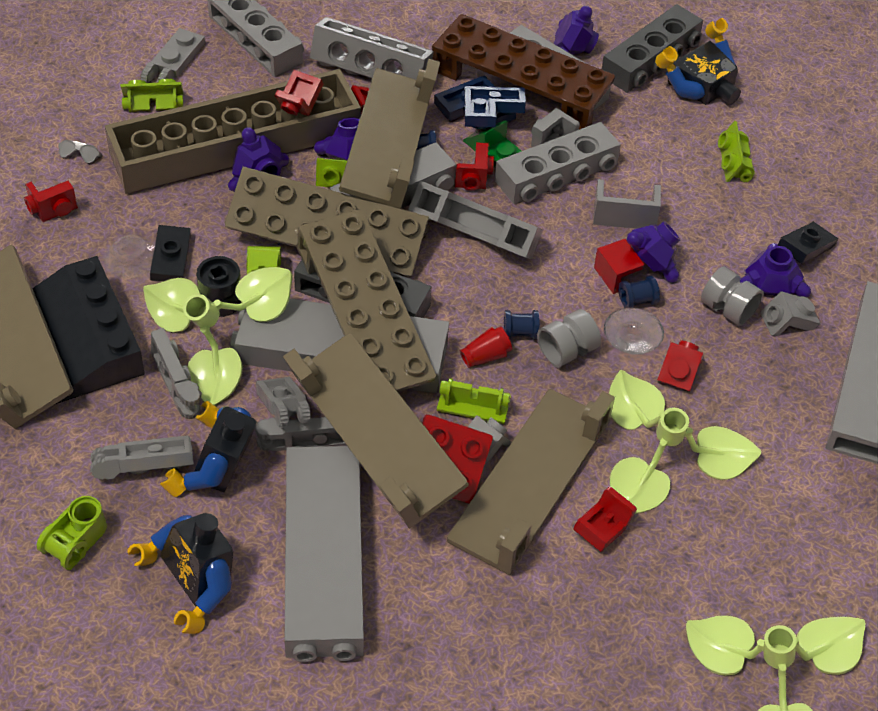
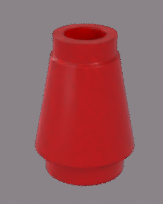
(487, 347)

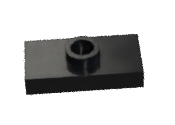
(808, 242)
(170, 253)

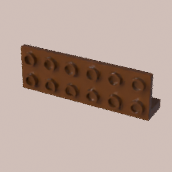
(523, 64)

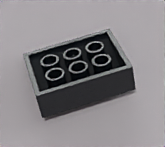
(88, 327)

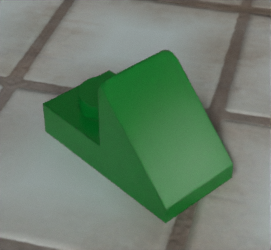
(497, 142)

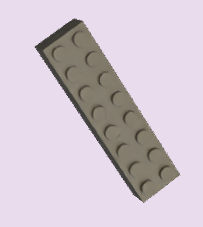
(207, 133)

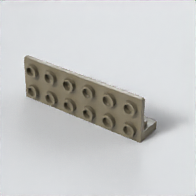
(388, 136)
(277, 206)
(365, 296)
(29, 361)
(379, 428)
(530, 479)

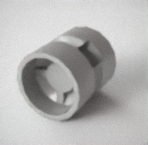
(728, 294)
(567, 339)

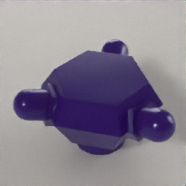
(576, 32)
(339, 144)
(258, 154)
(656, 248)
(775, 272)

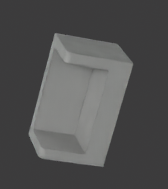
(625, 212)

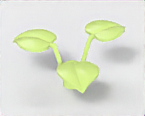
(179, 302)
(637, 402)
(726, 640)

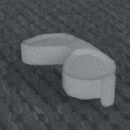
(88, 152)

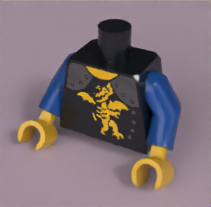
(705, 71)
(221, 452)
(198, 560)

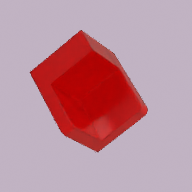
(615, 262)

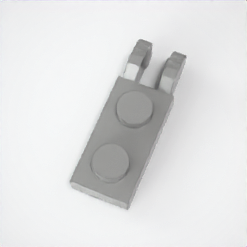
(174, 56)
(176, 377)
(283, 400)
(313, 434)
(141, 456)

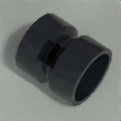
(218, 280)

